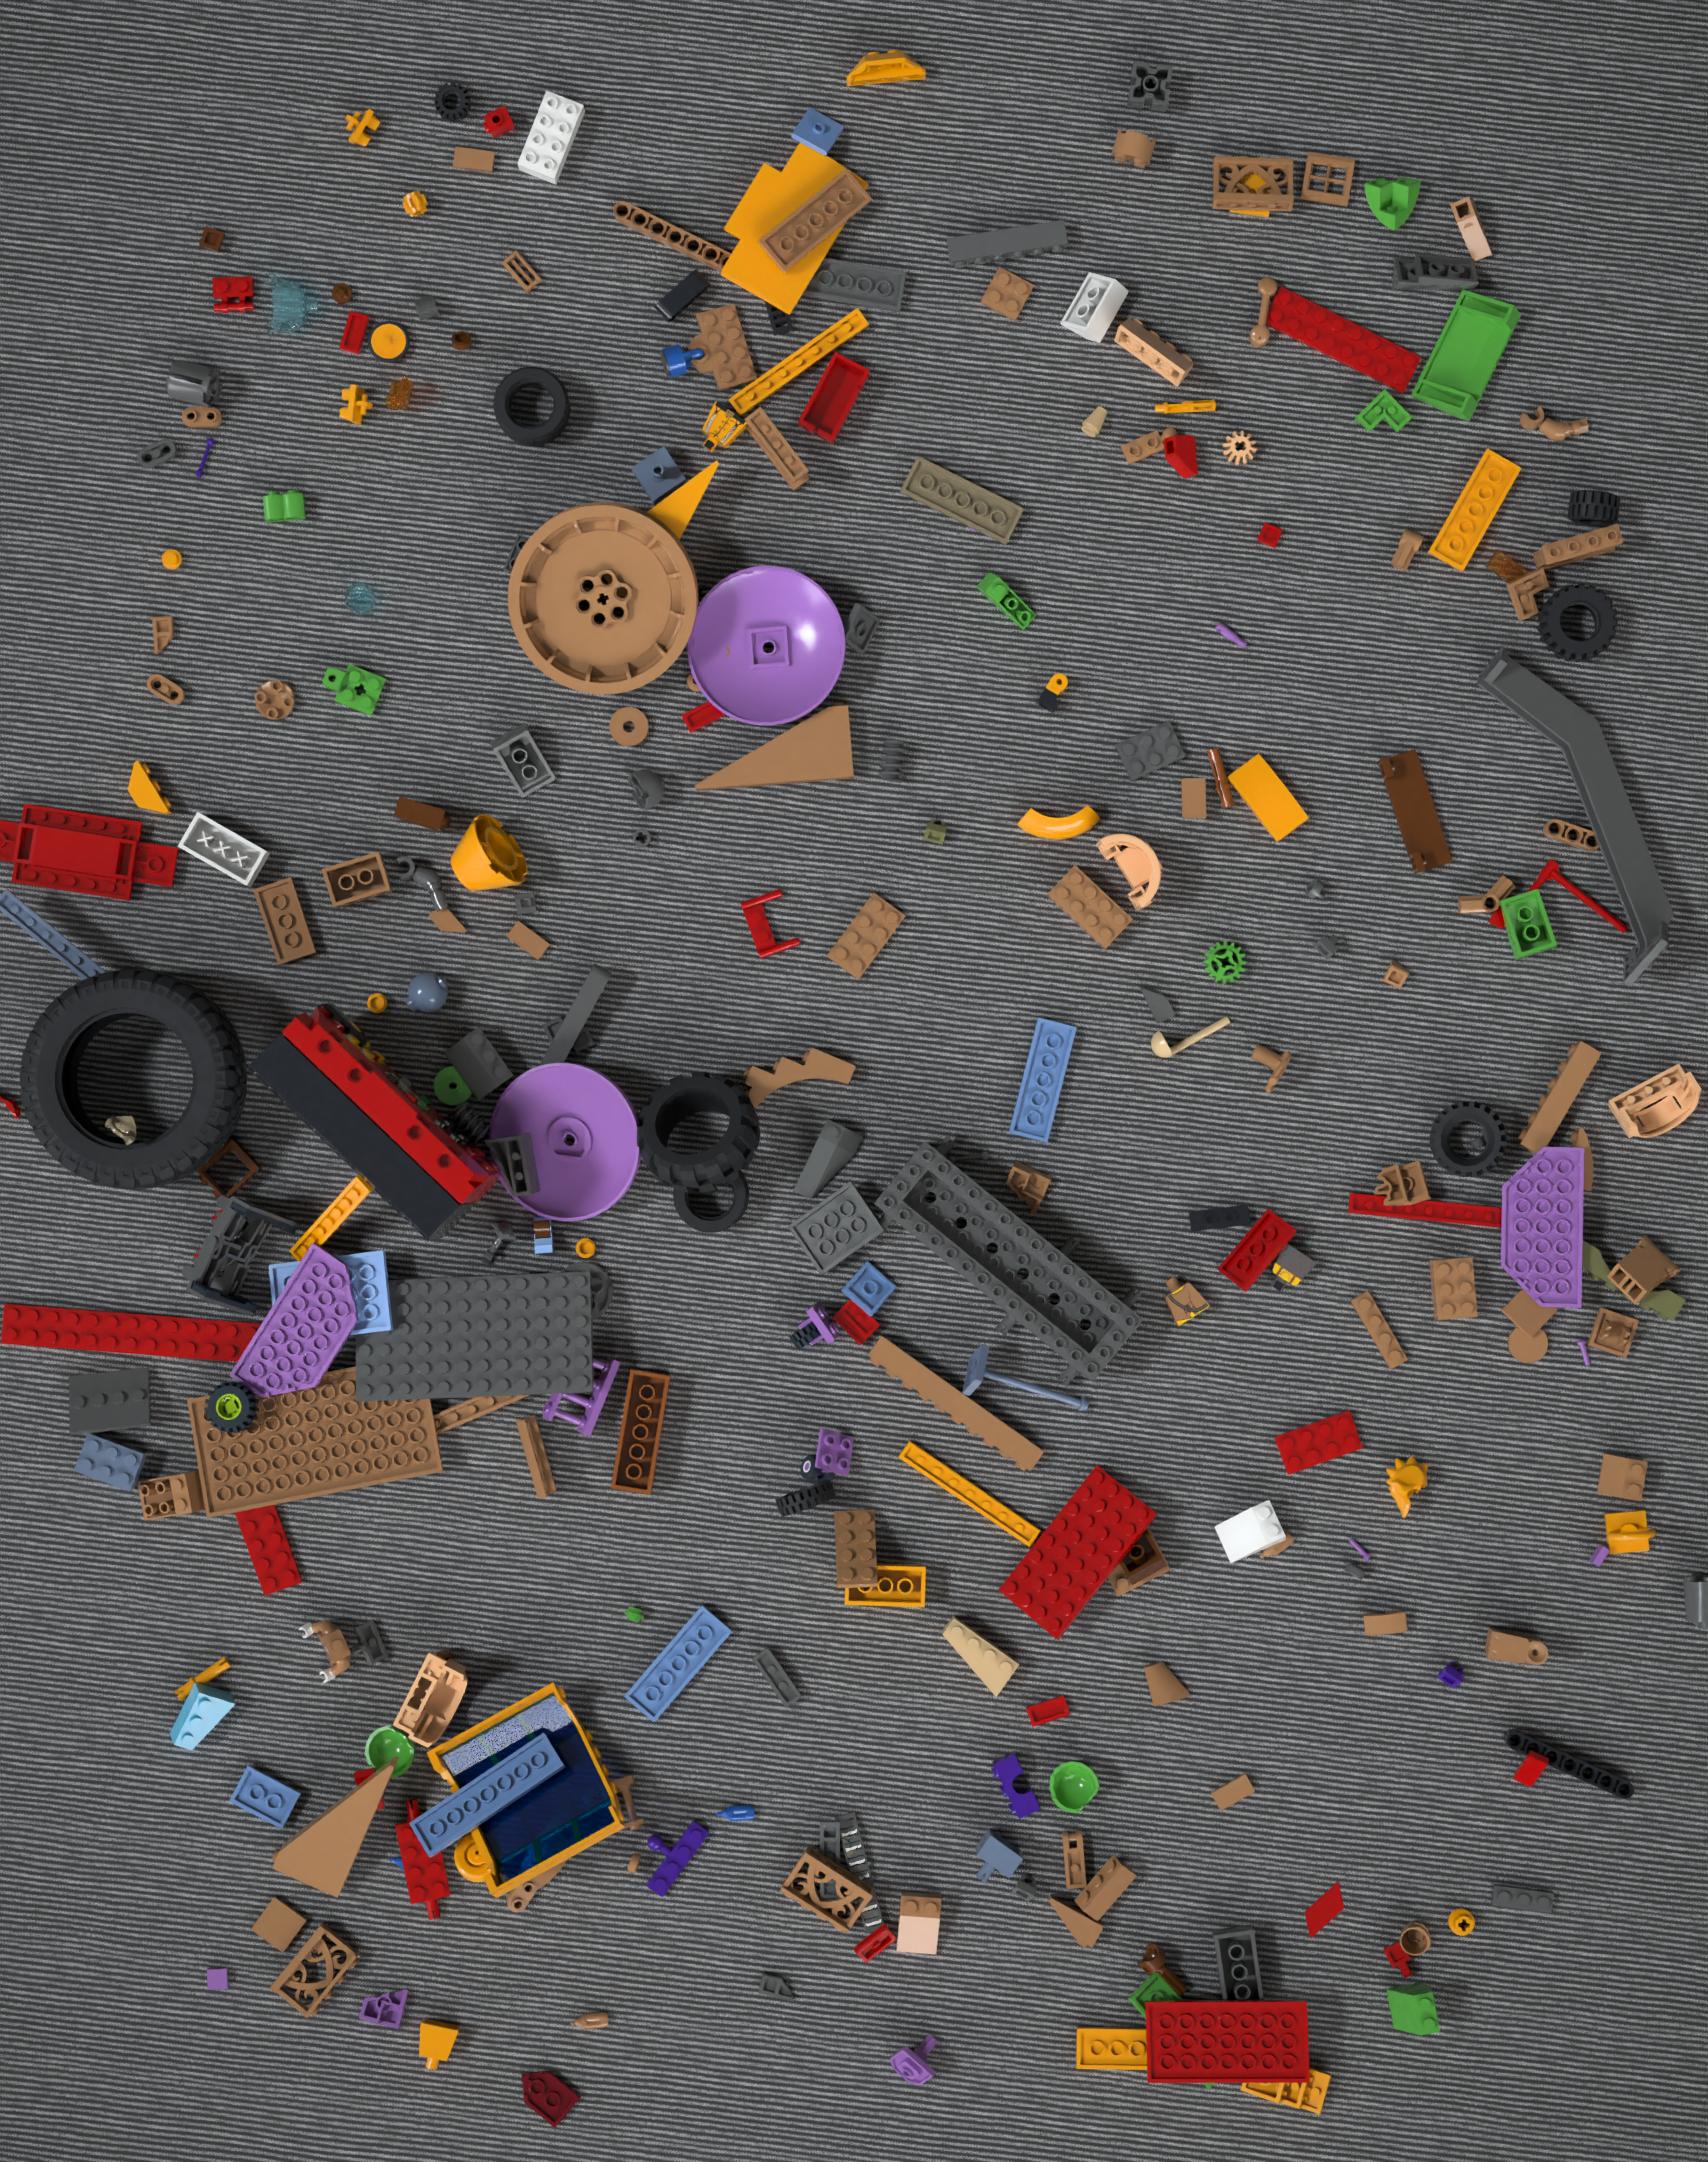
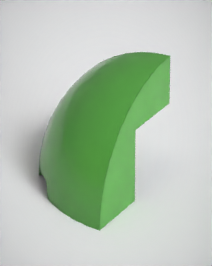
(1392, 199)

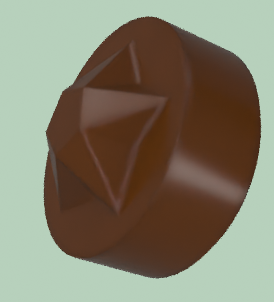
(342, 293)
(461, 340)

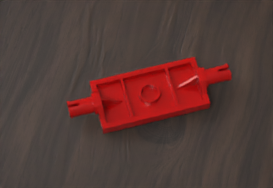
(424, 1875)

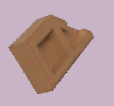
(162, 632)
(447, 921)

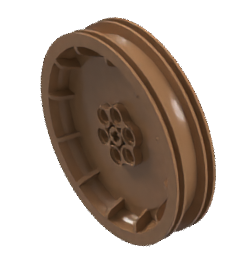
(567, 639)

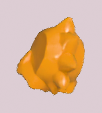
(1406, 1480)

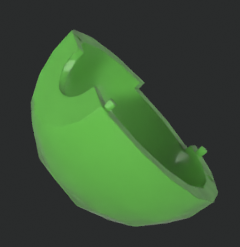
(386, 1744)
(1073, 1786)

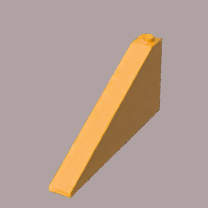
(678, 508)

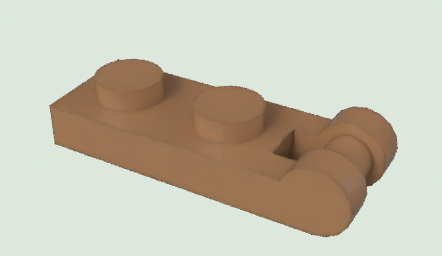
(1074, 1860)

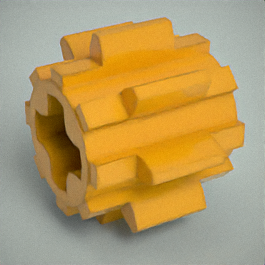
(415, 203)

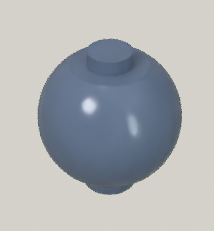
(427, 992)

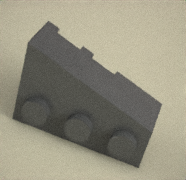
(517, 1162)

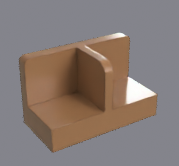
(1193, 798)

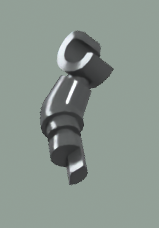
(427, 878)

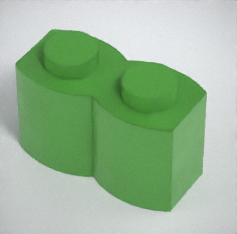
(284, 507)

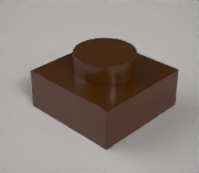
(212, 239)

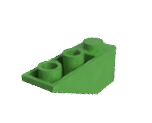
(1006, 600)

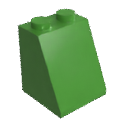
(1413, 2008)

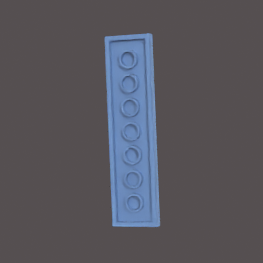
(487, 1795)

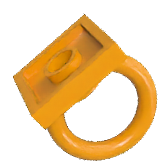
(1627, 1531)

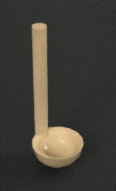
(1162, 1049)

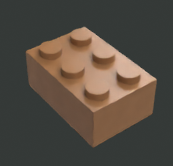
(357, 880)
(1453, 1288)

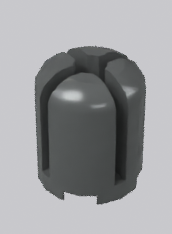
(194, 383)

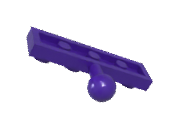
(676, 1857)

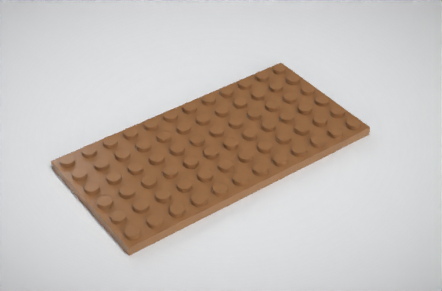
(312, 1446)

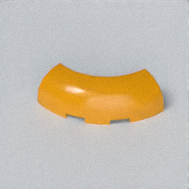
(1059, 828)

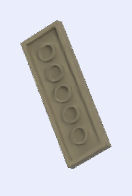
(961, 500)

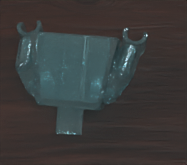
(289, 305)

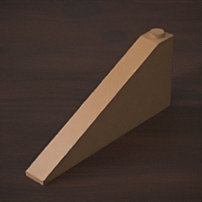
(806, 753)
(330, 1843)

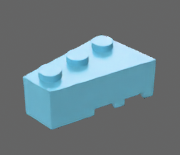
(199, 1715)

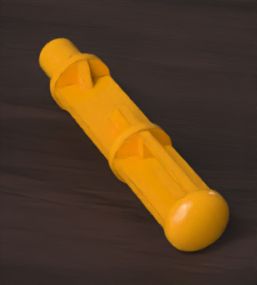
(1186, 406)

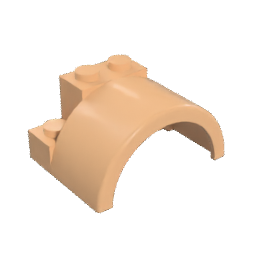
(1137, 864)

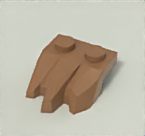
(1403, 1185)

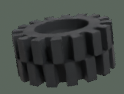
(461, 110)

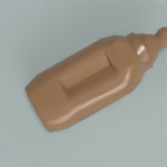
(1277, 1548)
(592, 2020)

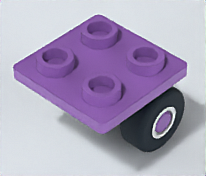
(832, 1457)

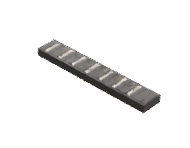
(859, 1867)

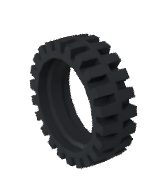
(805, 1498)

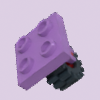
(815, 1328)

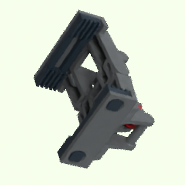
(223, 1253)

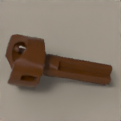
(1154, 1961)

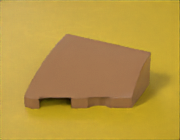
(1028, 1184)
(1163, 1684)

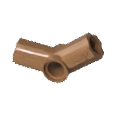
(1476, 903)

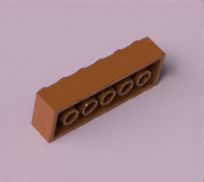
(640, 1431)

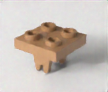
(1613, 1332)

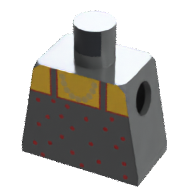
(1290, 1267)

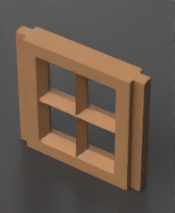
(1325, 196)

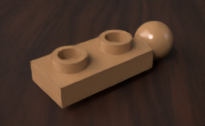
(1146, 445)

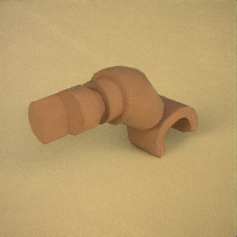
(1553, 429)

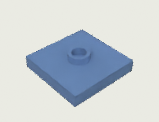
(817, 131)
(869, 1288)

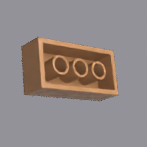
(1089, 907)

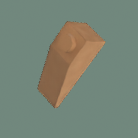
(1080, 1924)

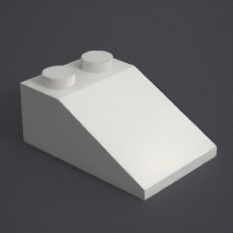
(1250, 1531)

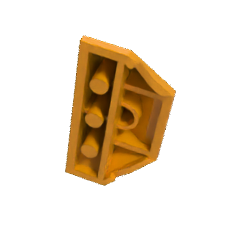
(885, 68)

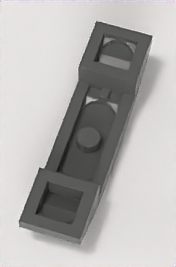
(831, 1849)

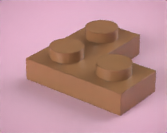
(1522, 591)

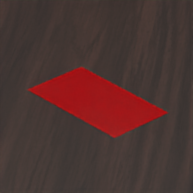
(1324, 1910)

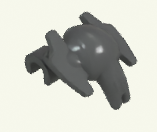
(504, 1231)

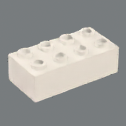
(551, 137)
(223, 849)

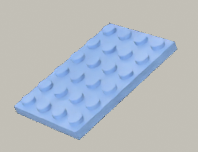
(369, 1286)

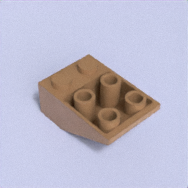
(171, 1495)

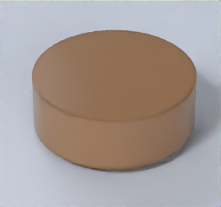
(634, 1863)

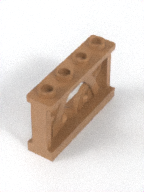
(1262, 167)
(1578, 547)
(855, 1886)
(288, 1977)

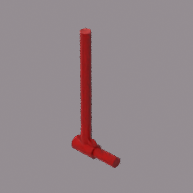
(1550, 872)

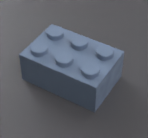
(111, 1461)

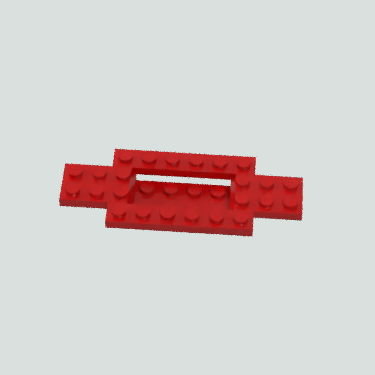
(86, 846)

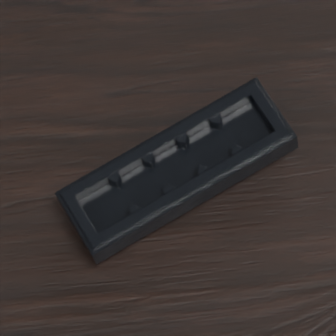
(1219, 1218)

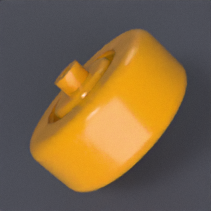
(469, 1860)

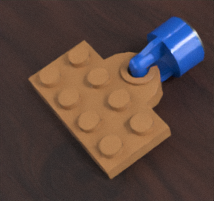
(717, 349)

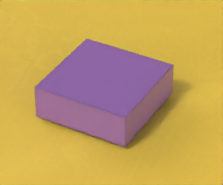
(1599, 1555)
(217, 1978)

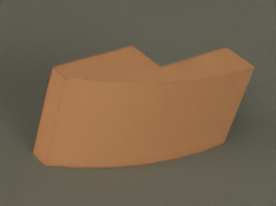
(1386, 1623)

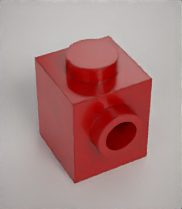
(498, 122)

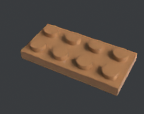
(285, 921)
(866, 936)
(855, 1548)

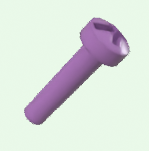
(1582, 1345)
(1366, 1555)

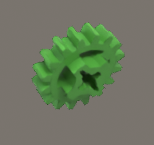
(1228, 954)

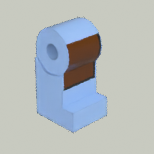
(543, 1235)

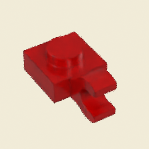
(1398, 1957)

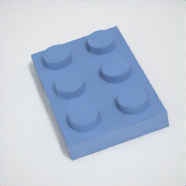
(265, 1796)

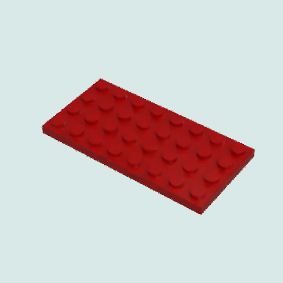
(1077, 1552)
(1227, 2041)

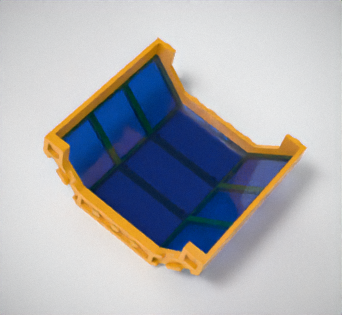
(555, 1817)

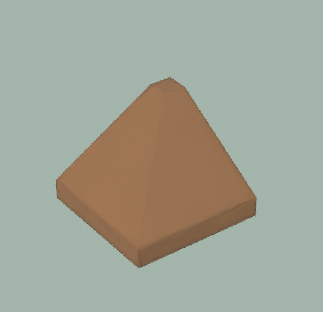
(1396, 974)

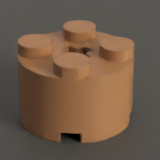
(1133, 147)

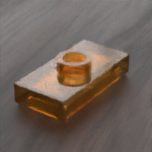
(1505, 567)

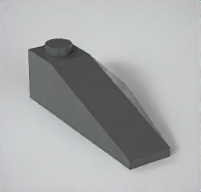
(831, 1152)

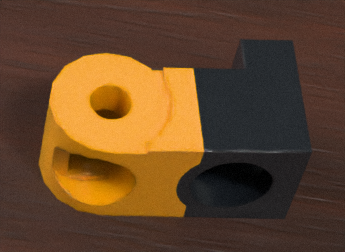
(1055, 686)

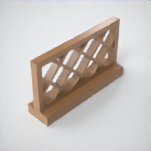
(536, 1456)

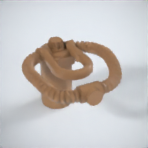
(1272, 1060)

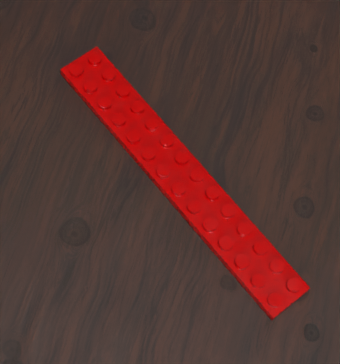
(126, 1332)

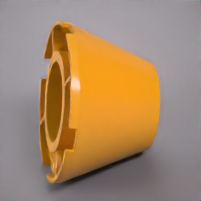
(488, 856)

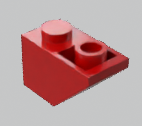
(1181, 454)

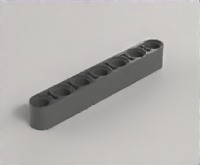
(577, 1015)

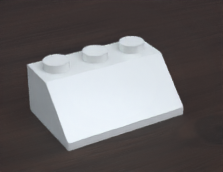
(1094, 307)

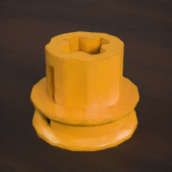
(1456, 1917)

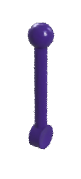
(210, 441)

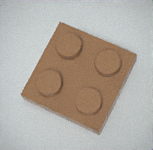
(1007, 294)

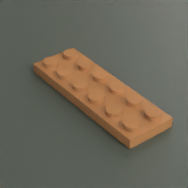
(814, 221)

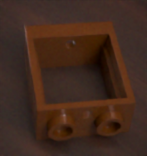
(422, 814)
(243, 1155)

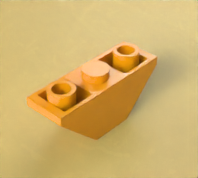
(146, 791)

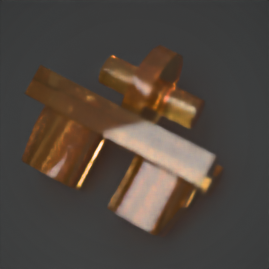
(399, 394)

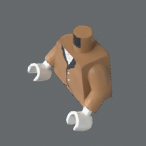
(333, 1645)

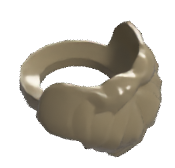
(123, 1127)

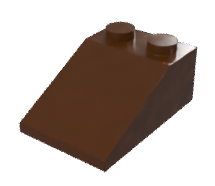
(1142, 1559)

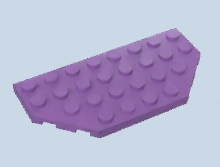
(1545, 1226)
(301, 1328)

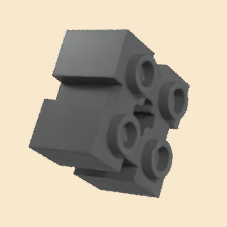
(1159, 79)

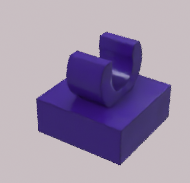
(1450, 1675)

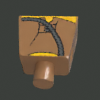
(1184, 1301)

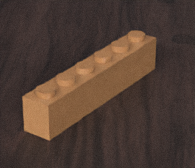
(1559, 1097)

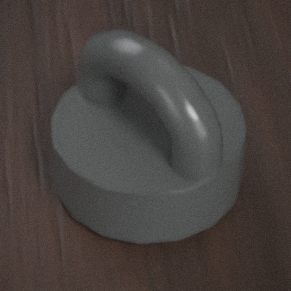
(1315, 889)

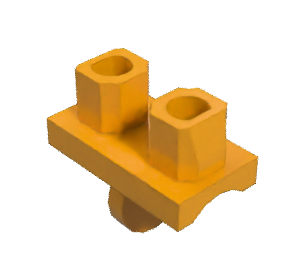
(368, 120)
(357, 404)

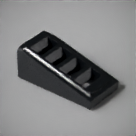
(780, 330)

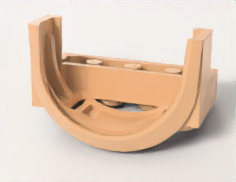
(1662, 1115)

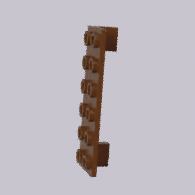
(1414, 811)

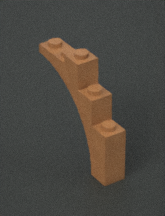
(817, 1066)

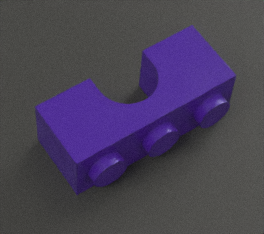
(1022, 1802)

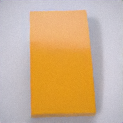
(1267, 797)
(1298, 2095)

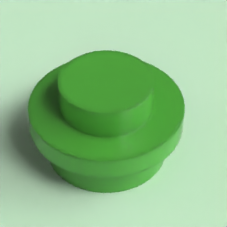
(634, 1614)

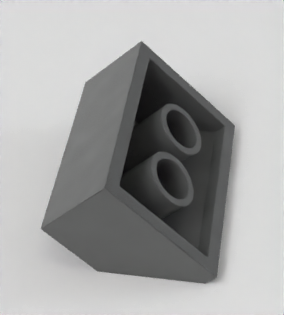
(478, 1064)

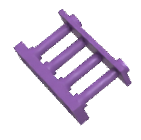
(593, 1405)

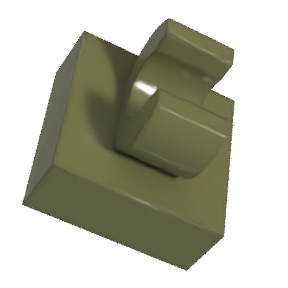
(934, 832)

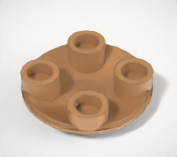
(275, 699)

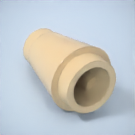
(1094, 422)

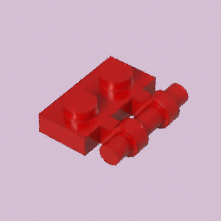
(233, 287)

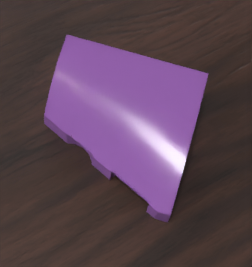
(385, 2009)

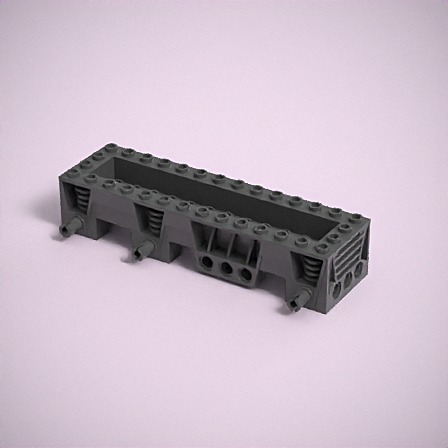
(1018, 1248)

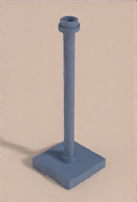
(977, 1370)

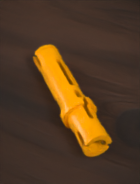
(203, 1678)

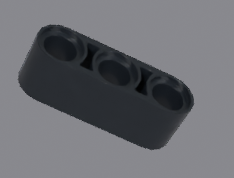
(682, 295)

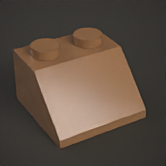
(1622, 1477)

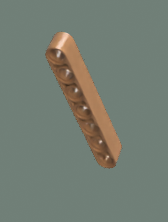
(668, 231)

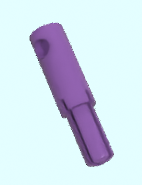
(1230, 635)

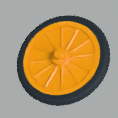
(388, 341)

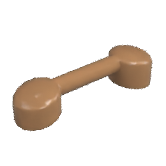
(1266, 288)

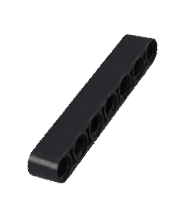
(1577, 1767)

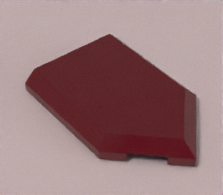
(548, 2096)

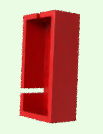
(834, 398)

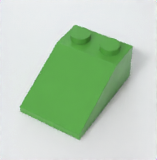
(1527, 924)

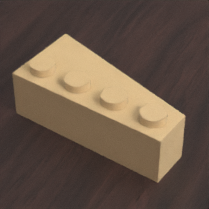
(984, 1657)

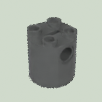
(1696, 1599)

